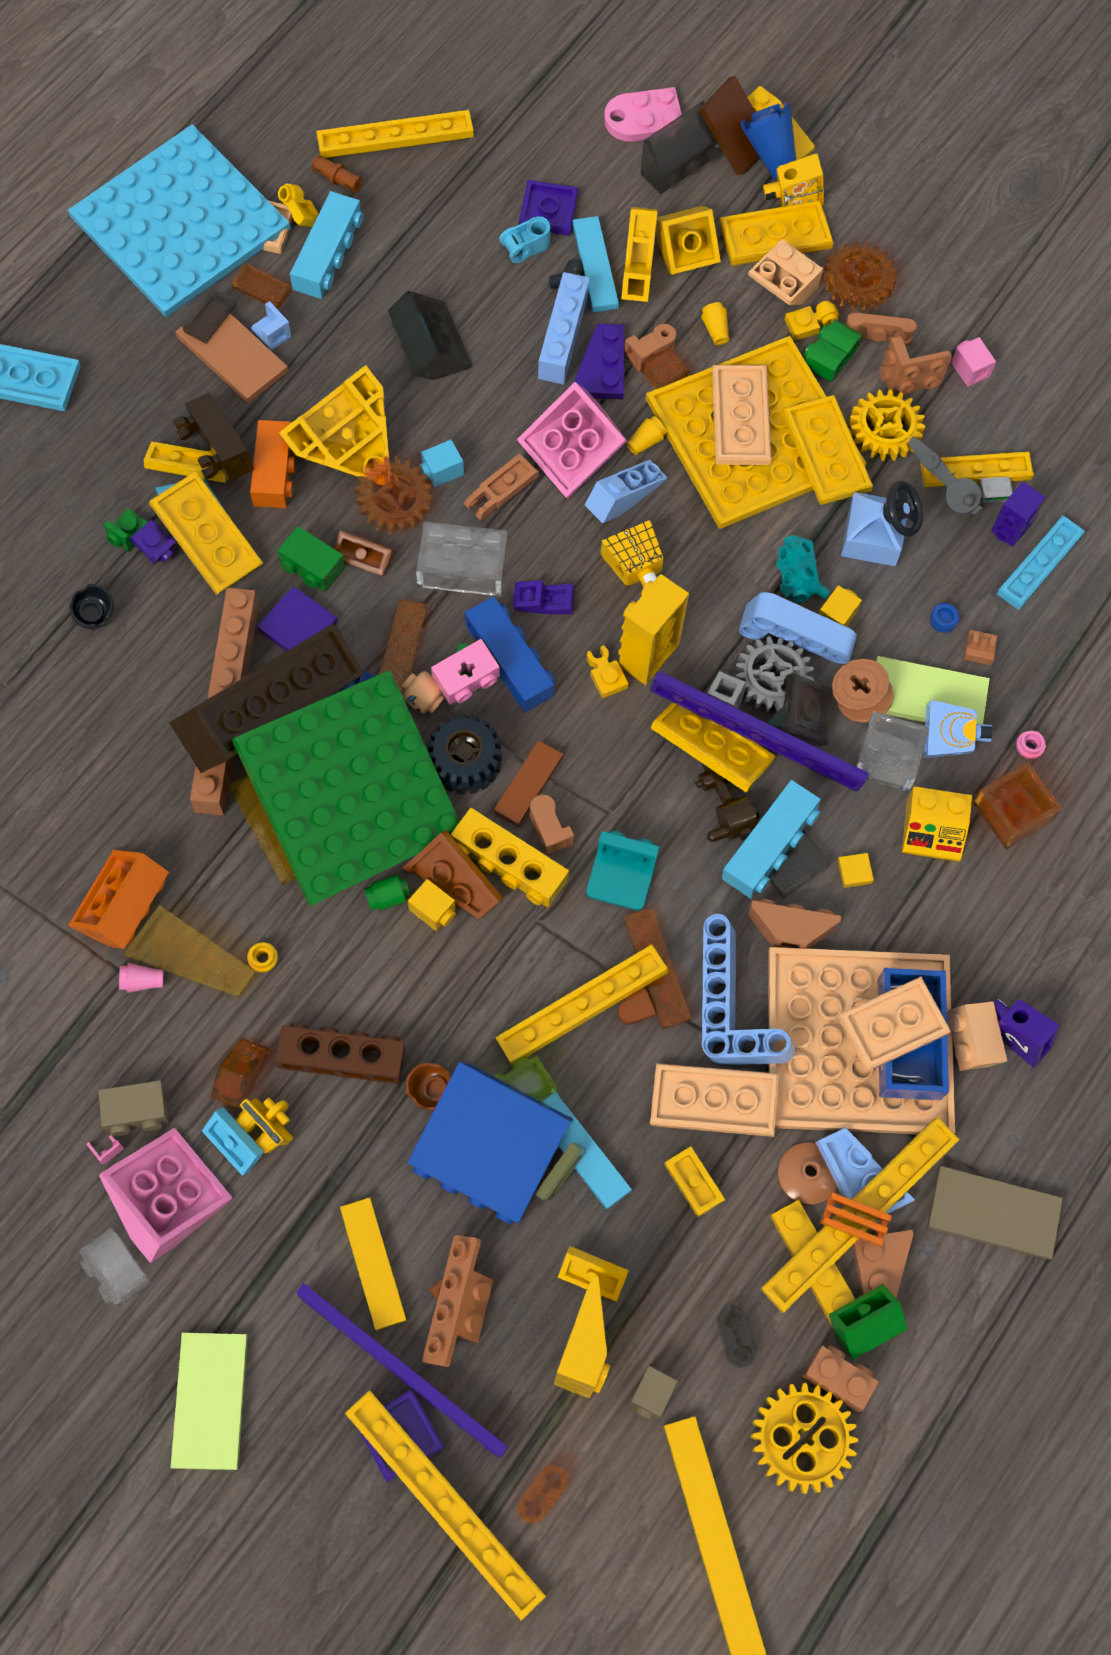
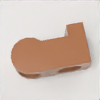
(642, 349)
(547, 825)

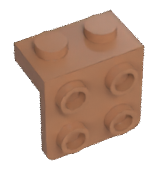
(912, 374)

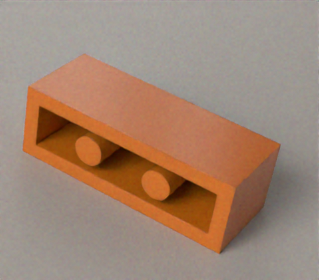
(271, 466)

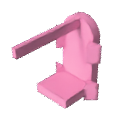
(111, 1153)

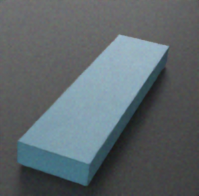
(595, 264)
(1040, 562)
(594, 1166)

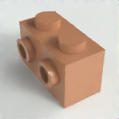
(845, 1381)

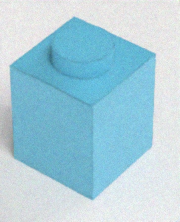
(442, 463)

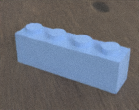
(563, 328)

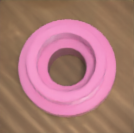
(1034, 738)

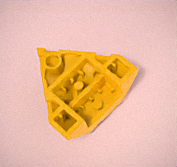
(344, 428)

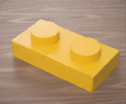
(694, 1181)
(580, 1267)

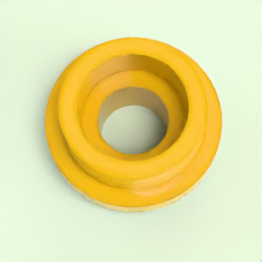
(262, 948)

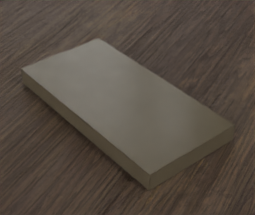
(995, 1213)

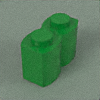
(832, 350)

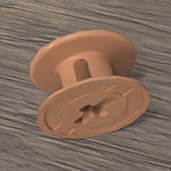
(870, 678)

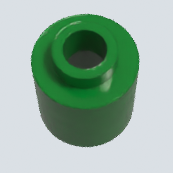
(387, 893)

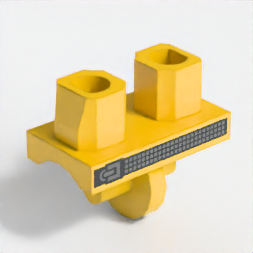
(269, 1118)

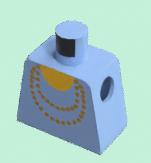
(952, 730)

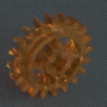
(843, 272)
(390, 472)

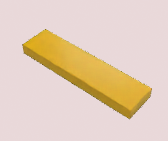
(975, 467)
(373, 1264)

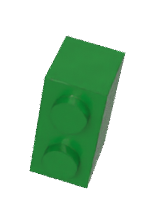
(310, 559)
(868, 1321)

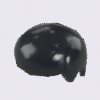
(92, 607)

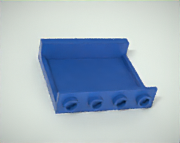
(489, 1142)

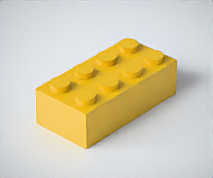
(652, 628)

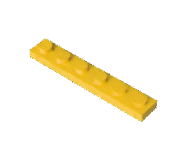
(395, 134)
(582, 1004)

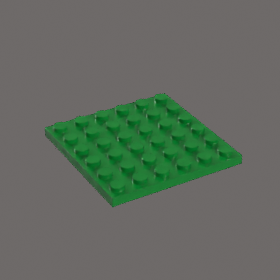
(347, 786)

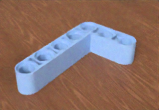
(726, 1003)

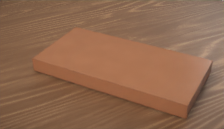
(238, 358)

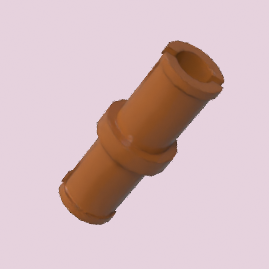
(337, 174)

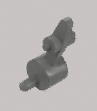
(962, 494)

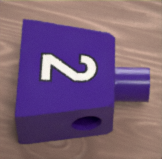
(1026, 1030)

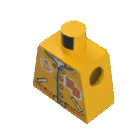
(797, 182)

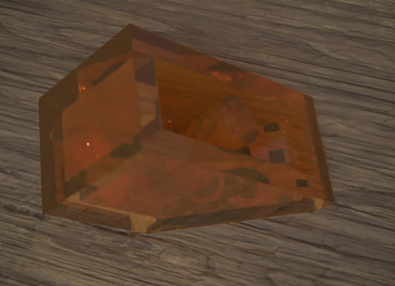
(239, 1072)

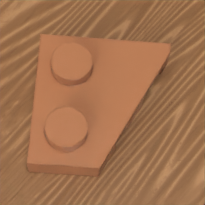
(883, 1263)

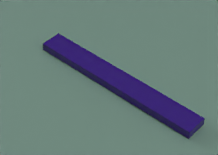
(759, 731)
(402, 1371)

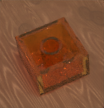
(1016, 805)

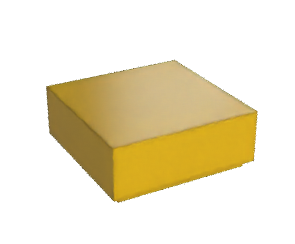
(855, 870)

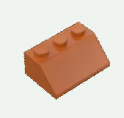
(119, 898)

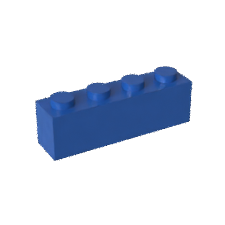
(516, 661)

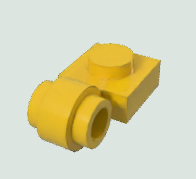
(303, 210)
(805, 323)

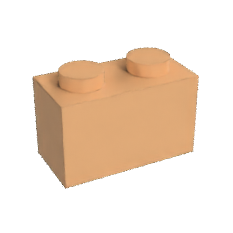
(976, 1036)

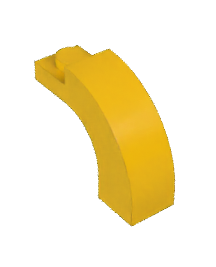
(639, 254)

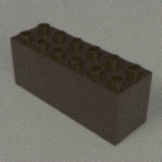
(276, 689)

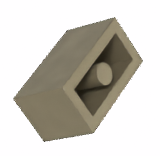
(133, 1107)

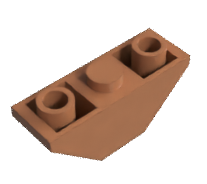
(792, 924)

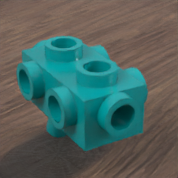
(799, 570)

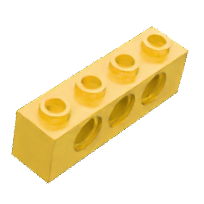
(503, 843)

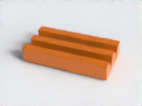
(880, 1228)

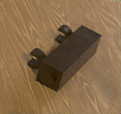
(218, 435)

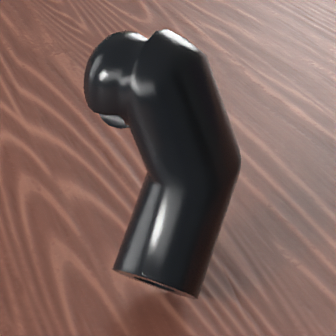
(573, 267)

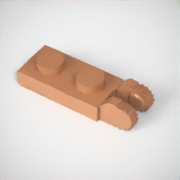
(502, 486)

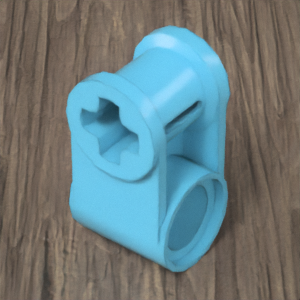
(525, 239)

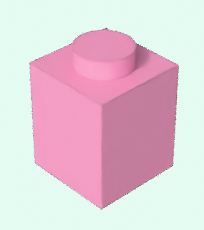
(973, 361)

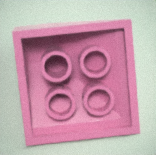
(572, 439)
(163, 1193)

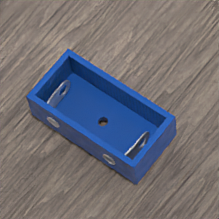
(925, 1070)

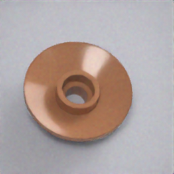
(797, 1183)

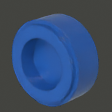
(944, 617)

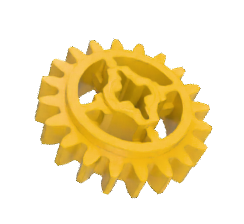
(885, 418)

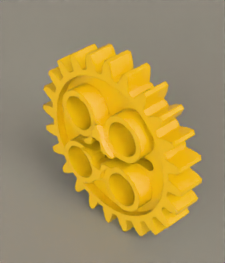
(824, 1461)

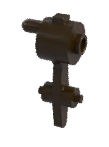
(736, 816)

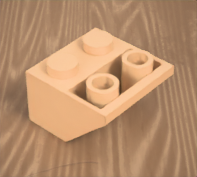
(787, 273)

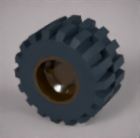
(465, 753)

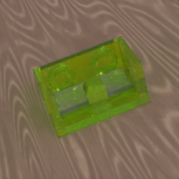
(530, 1078)

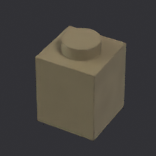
(653, 1394)

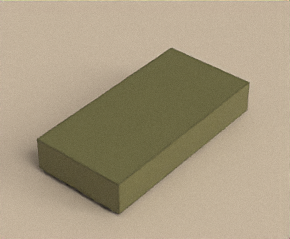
(561, 1171)

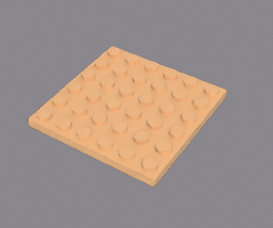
(825, 1078)

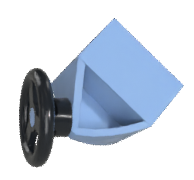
(878, 524)

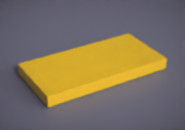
(755, 233)
(827, 449)
(206, 533)
(714, 745)

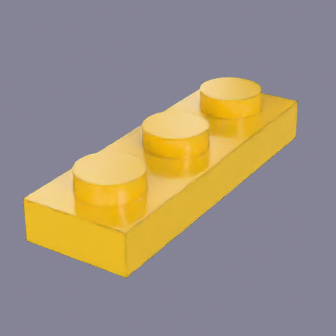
(177, 460)

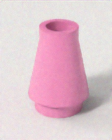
(139, 978)

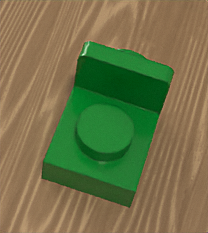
(123, 529)

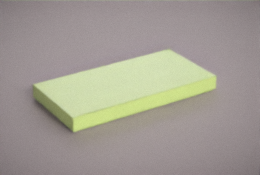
(918, 684)
(209, 1401)

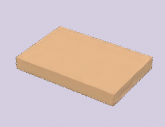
(893, 1024)

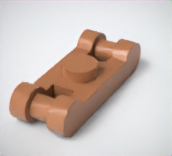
(882, 327)

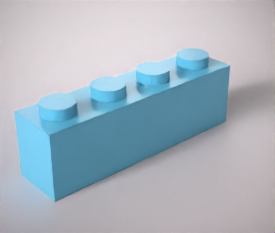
(326, 245)
(771, 839)

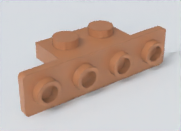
(459, 1303)

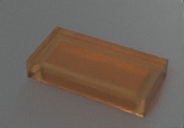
(261, 286)

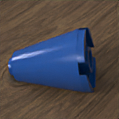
(772, 136)

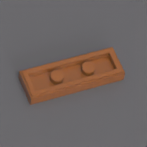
(528, 783)

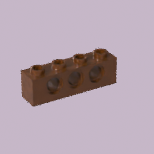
(385, 1069)

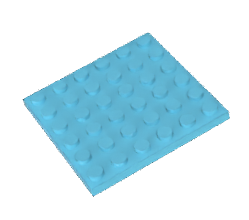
(179, 220)

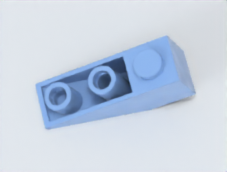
(623, 490)

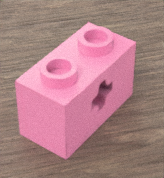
(474, 660)

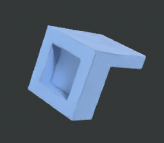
(273, 328)

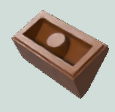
(364, 552)

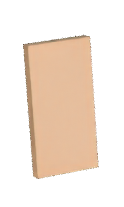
(741, 415)
(715, 1100)

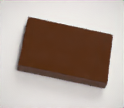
(723, 116)

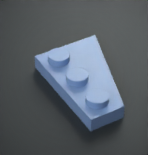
(852, 1165)

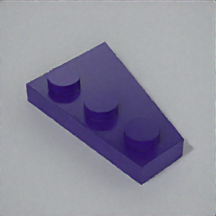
(603, 363)

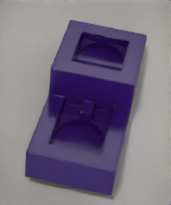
(542, 599)

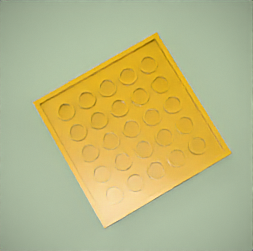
(740, 490)

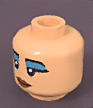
(422, 693)

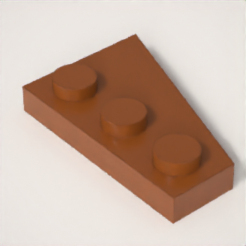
(455, 874)

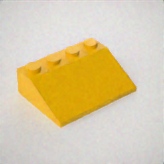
(583, 1360)

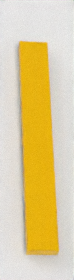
(878, 1193)
(445, 1505)
(714, 1538)

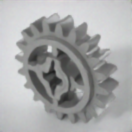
(767, 682)

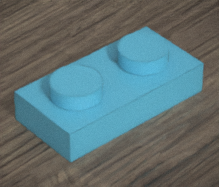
(232, 1141)

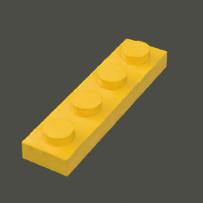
(796, 1231)

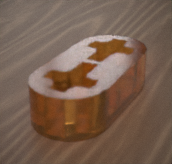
(536, 1489)

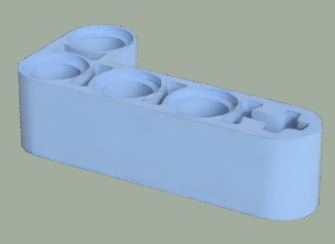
(794, 623)

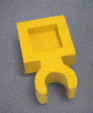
(606, 676)

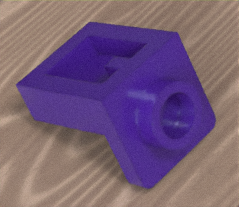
(154, 542)

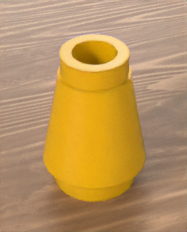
(716, 322)
(647, 435)

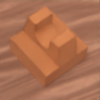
(980, 647)

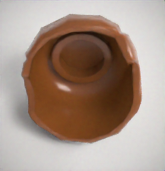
(426, 1084)

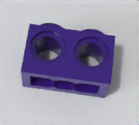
(1017, 514)

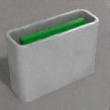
(995, 489)

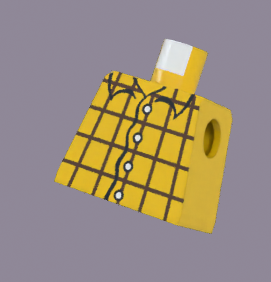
(634, 554)

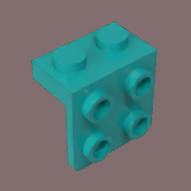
(622, 870)

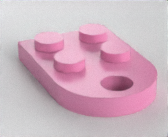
(642, 113)

